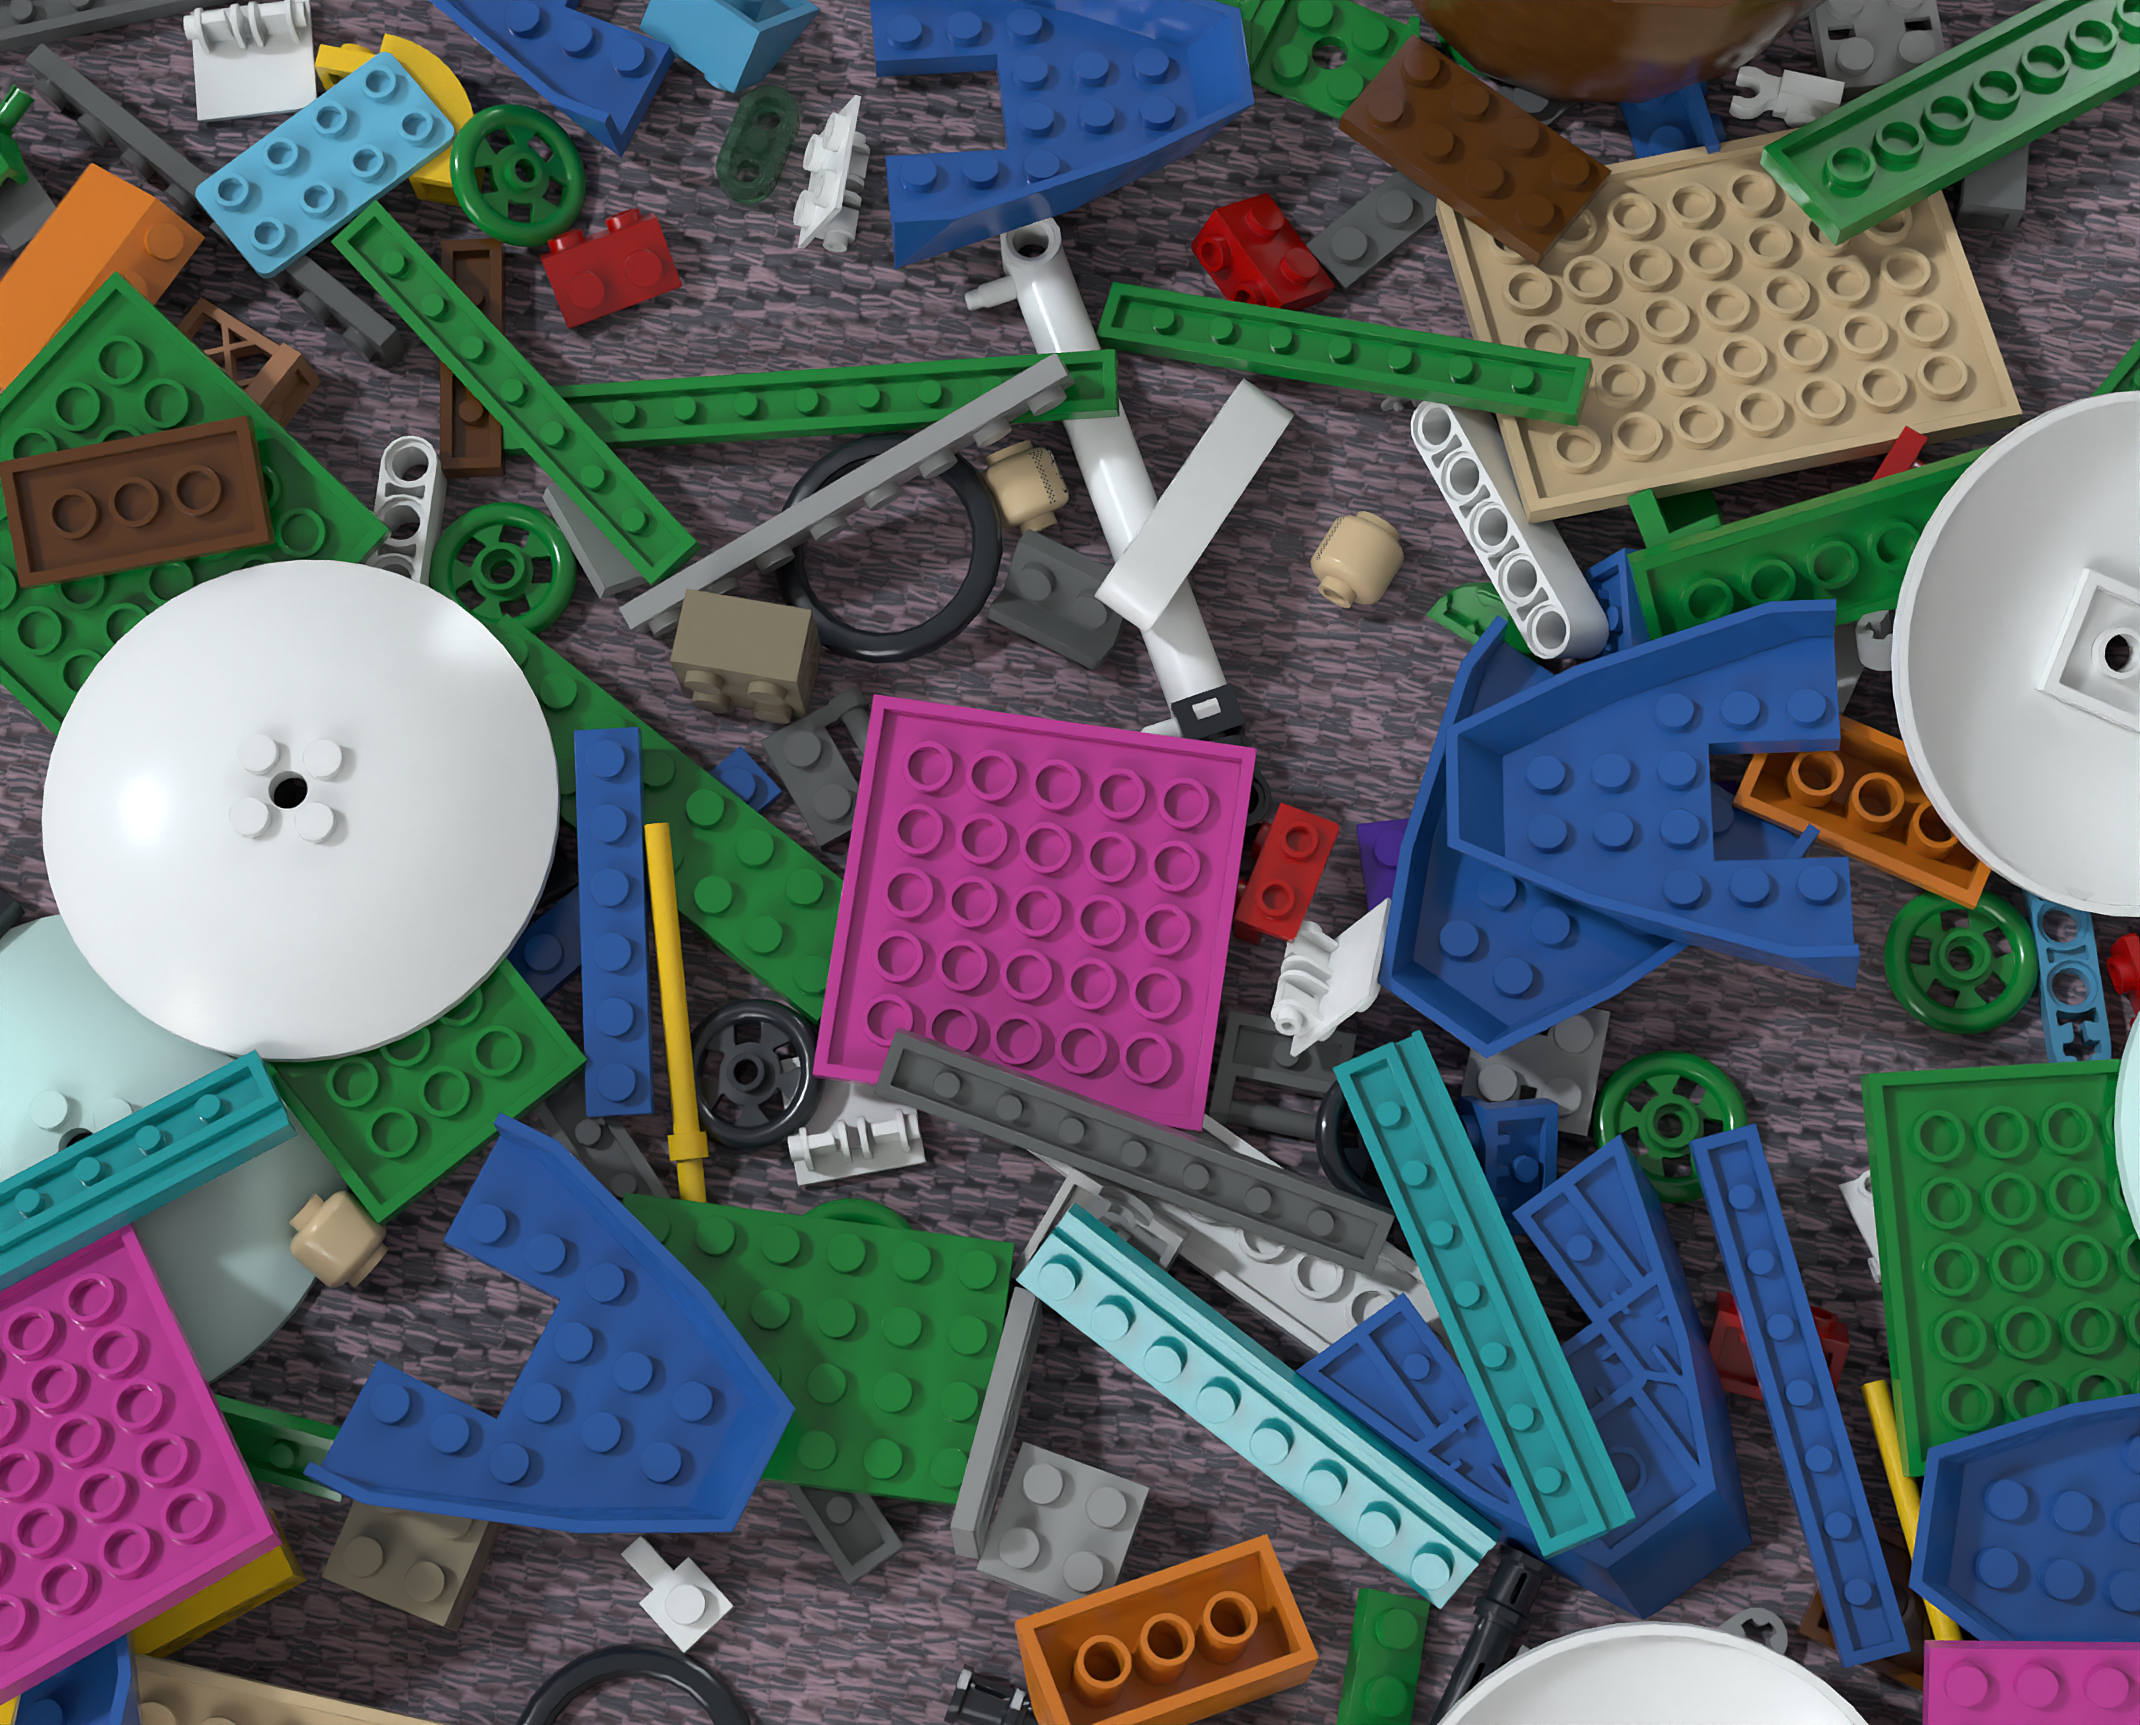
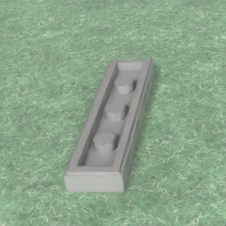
(997, 1424)

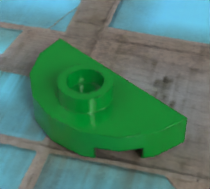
(1471, 610)

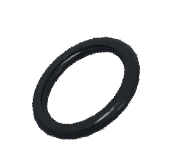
(962, 608)
(634, 1661)

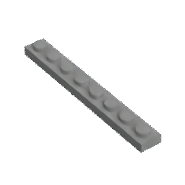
(871, 484)

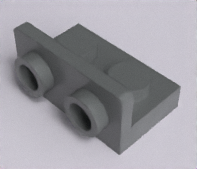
(1054, 602)

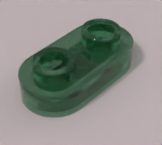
(755, 147)

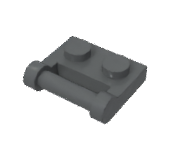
(815, 769)
(1261, 1056)

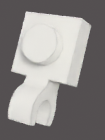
(1794, 97)
(682, 1599)

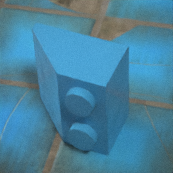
(729, 39)

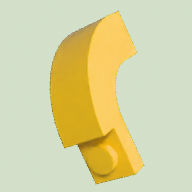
(434, 78)

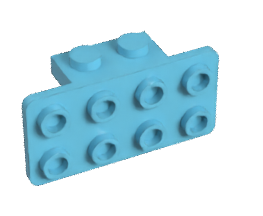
(325, 165)

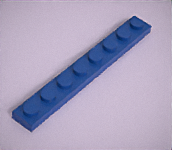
(1799, 1397)

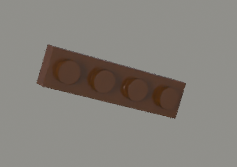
(467, 429)

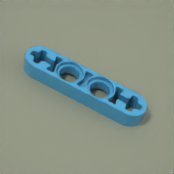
(2070, 957)

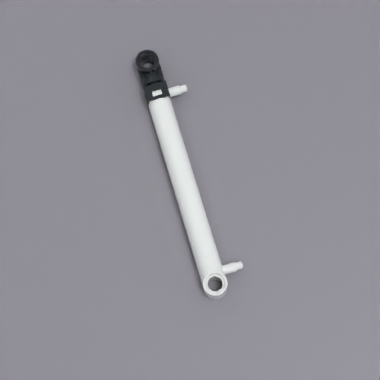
(1123, 498)

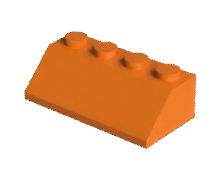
(89, 236)
(1865, 808)
(1169, 1644)

